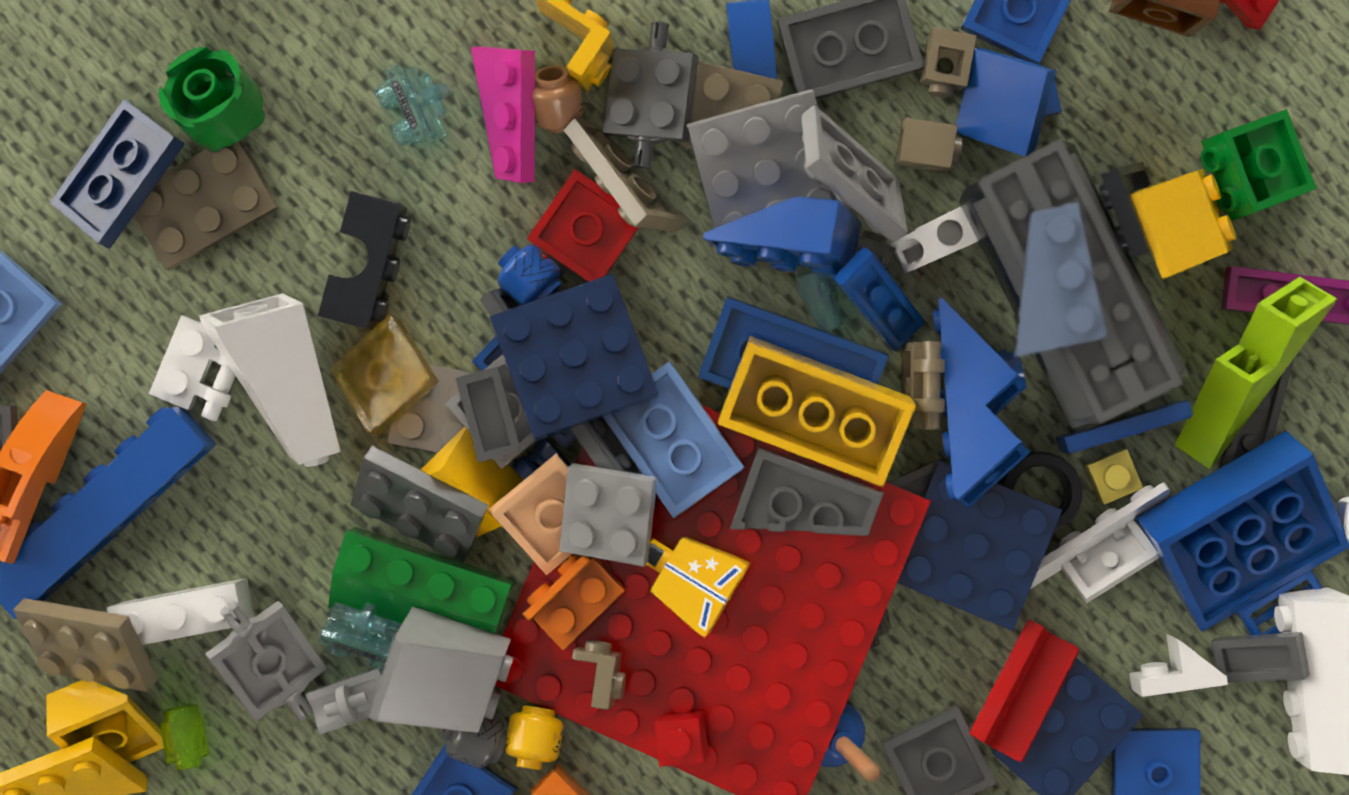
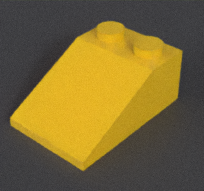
(1184, 222)

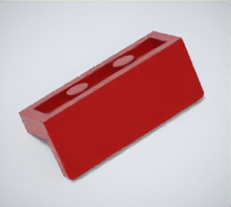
(1024, 691)

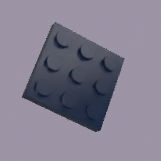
(573, 357)
(981, 554)

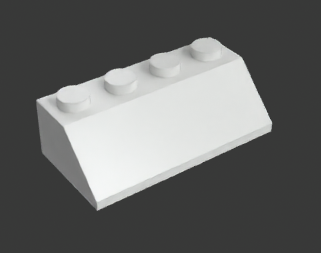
(1322, 699)

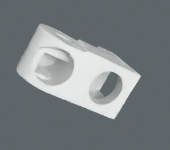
(934, 240)

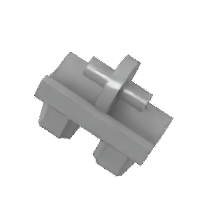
(344, 700)

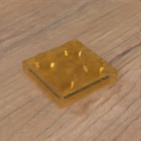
(384, 375)

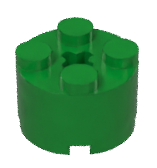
(211, 98)

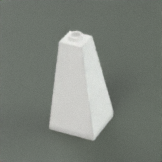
(278, 367)

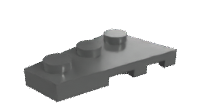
(803, 497)

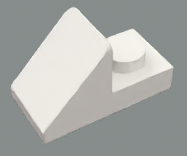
(1186, 672)

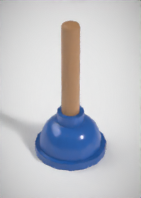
(847, 745)

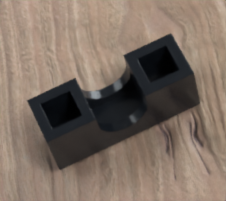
(380, 227)

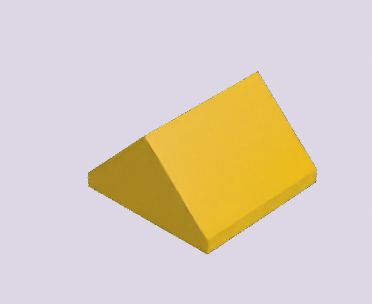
(485, 480)

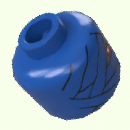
(528, 274)

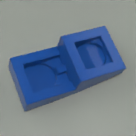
(751, 37)

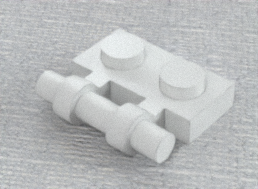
(185, 369)

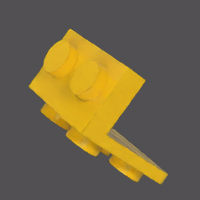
(591, 59)

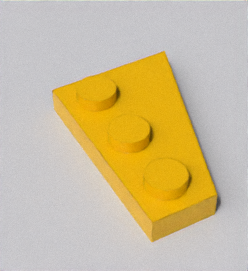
(75, 770)

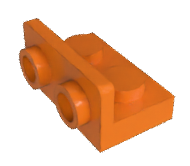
(574, 599)

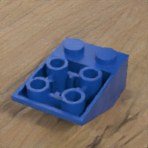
(791, 235)

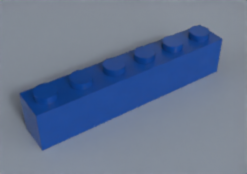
(103, 506)

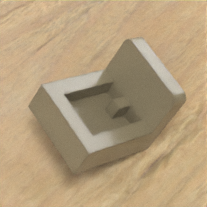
(609, 681)

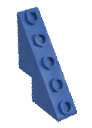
(974, 393)

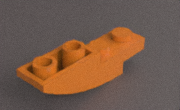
(31, 459)

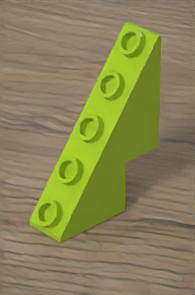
(1252, 367)

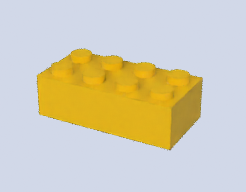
(816, 411)

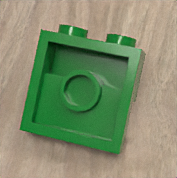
(1257, 165)

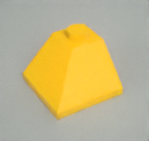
(101, 712)

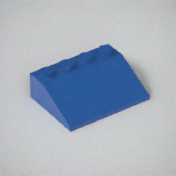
(1245, 529)

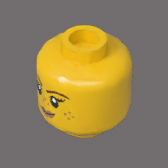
(534, 737)

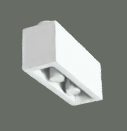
(185, 611)

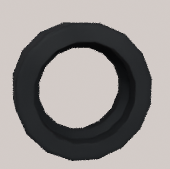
(1071, 482)

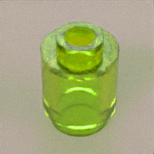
(184, 736)

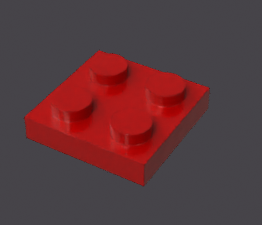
(583, 228)

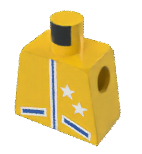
(695, 580)

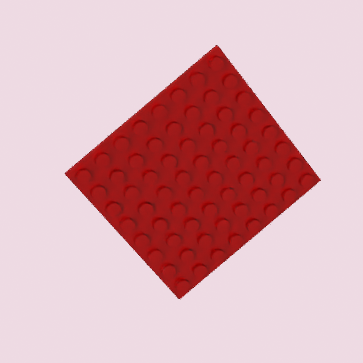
(773, 662)

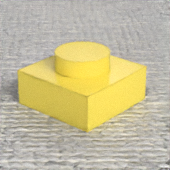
(1114, 476)

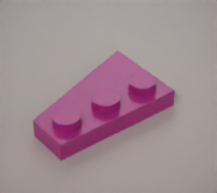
(505, 92)

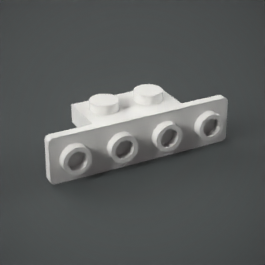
(1107, 550)

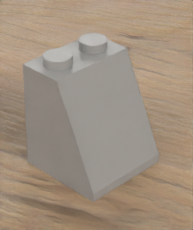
(441, 674)

